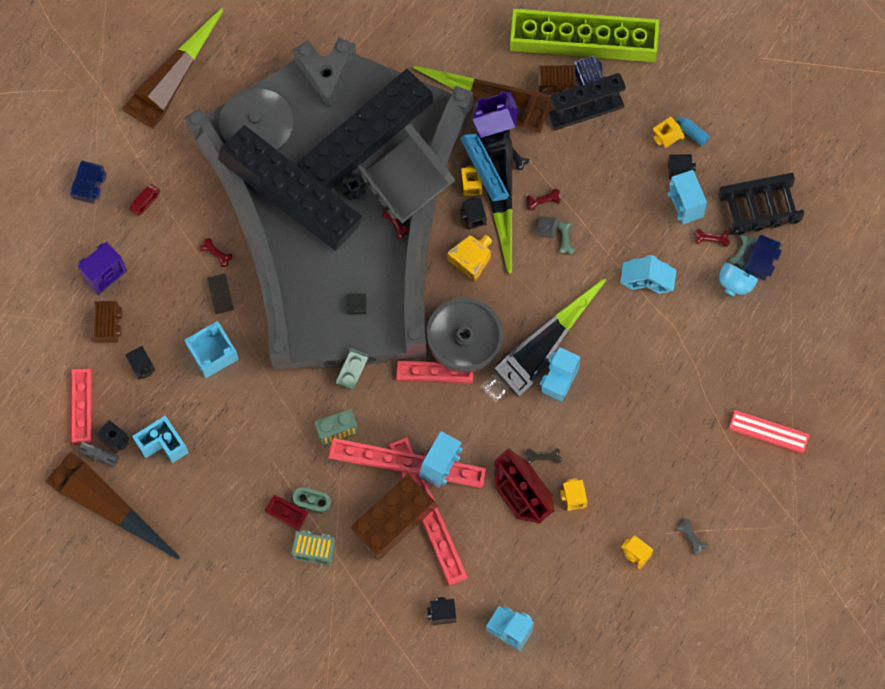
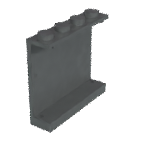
(407, 176)

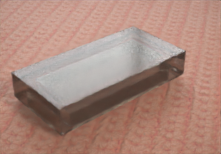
(220, 293)

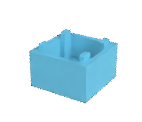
(687, 197)
(211, 349)
(440, 459)

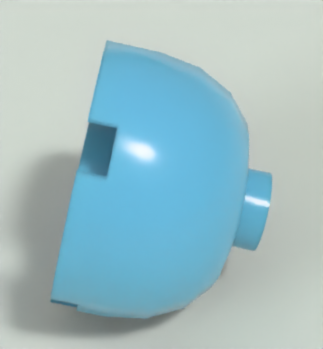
(736, 280)

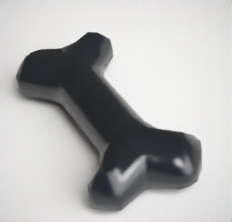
(520, 161)

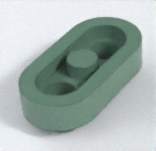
(312, 499)

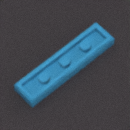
(484, 167)

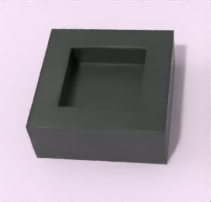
(356, 304)

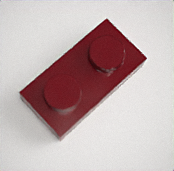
(286, 512)

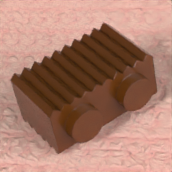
(556, 78)
(106, 322)

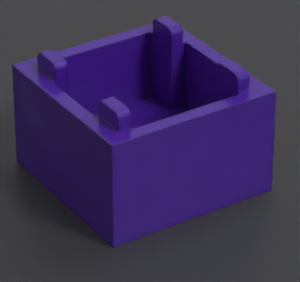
(495, 114)
(102, 268)

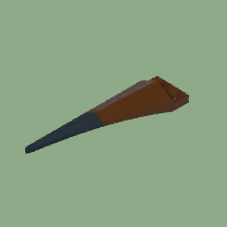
(84, 486)

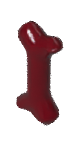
(553, 196)
(401, 230)
(722, 238)
(208, 246)

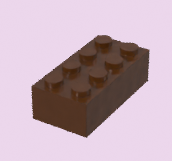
(393, 516)

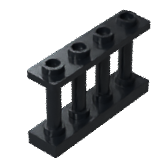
(587, 101)
(764, 186)

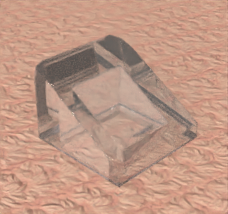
(494, 387)

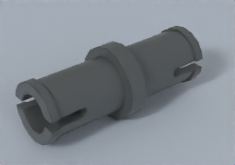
(98, 454)

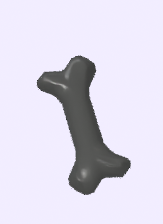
(697, 544)

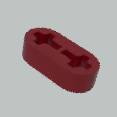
(144, 200)

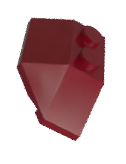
(522, 488)

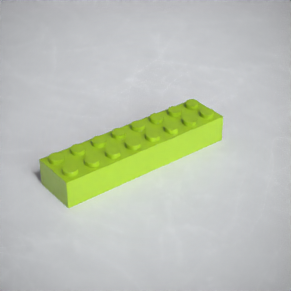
(584, 35)

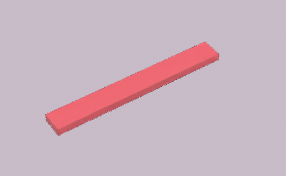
(401, 461)
(436, 529)

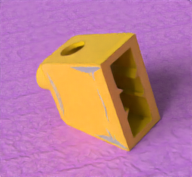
(471, 256)

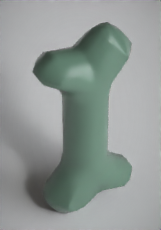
(746, 243)
(566, 246)

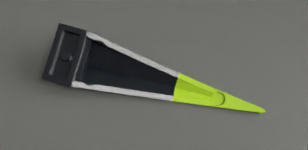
(501, 154)
(527, 359)

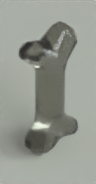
(553, 456)

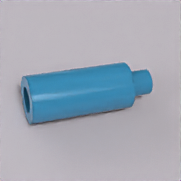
(693, 130)

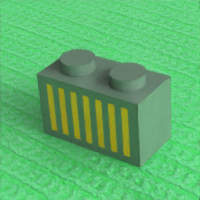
(336, 426)
(314, 548)

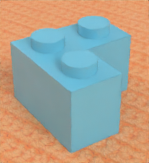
(648, 273)
(562, 372)
(161, 436)
(510, 627)

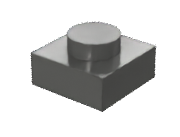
(546, 227)

